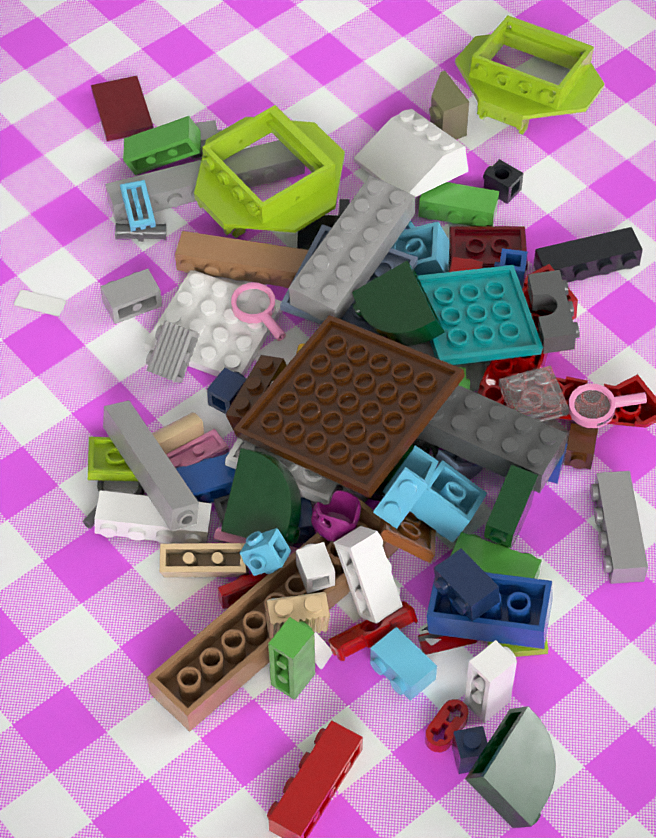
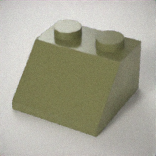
(449, 107)

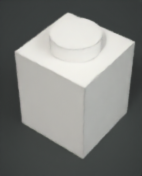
(315, 567)

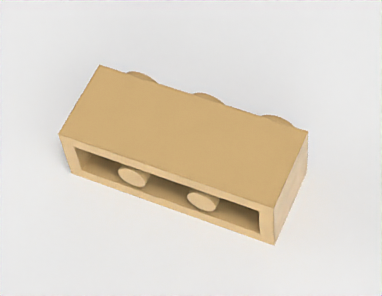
(202, 560)

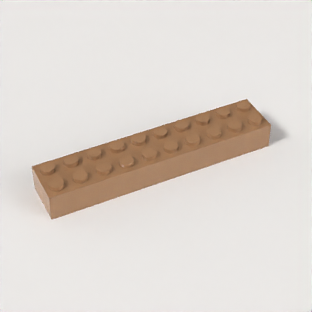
(237, 641)

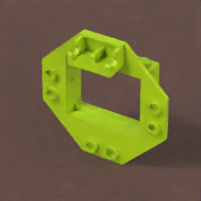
(517, 96)
(290, 210)

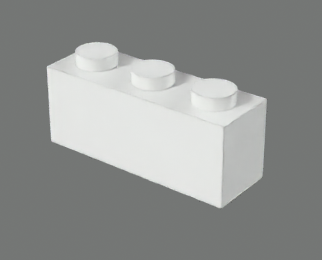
(368, 574)
(490, 680)

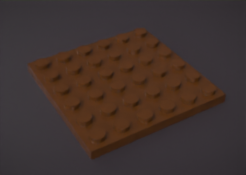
(349, 405)

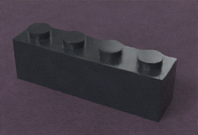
(592, 255)

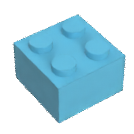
(448, 502)

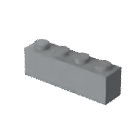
(619, 527)

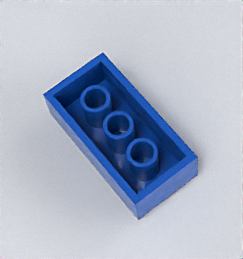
(517, 619)

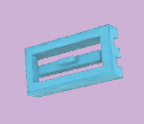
(142, 223)

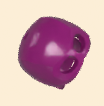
(338, 517)

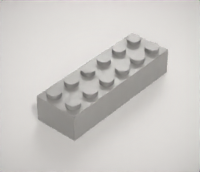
(352, 249)

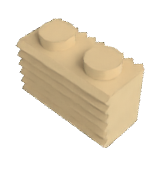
(307, 608)

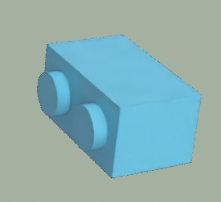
(402, 664)

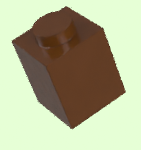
(580, 447)

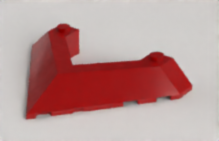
(634, 415)

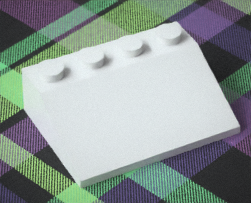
(413, 154)

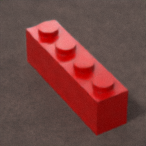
(315, 782)

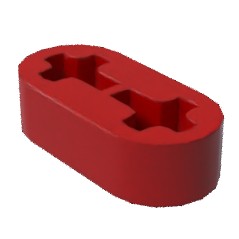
(441, 722)

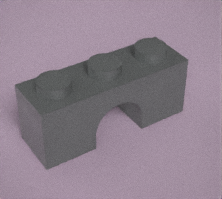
(549, 293)

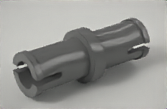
(123, 231)

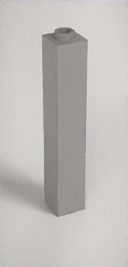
(150, 465)

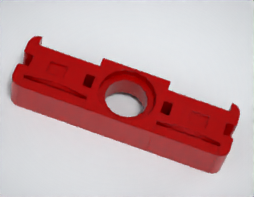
(369, 633)

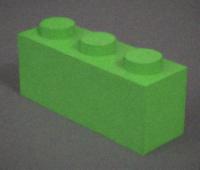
(162, 145)
(460, 204)
(497, 557)
(292, 657)

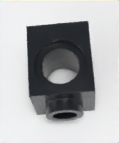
(504, 179)

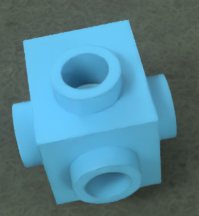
(265, 552)

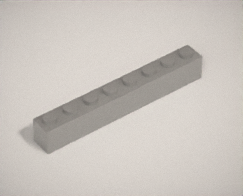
(177, 184)

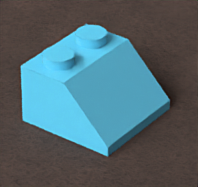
(429, 245)

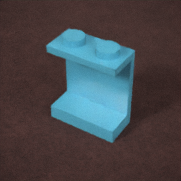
(406, 486)

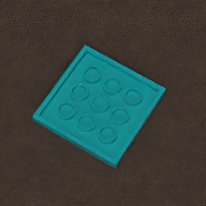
(481, 315)

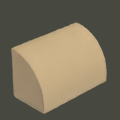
(179, 432)

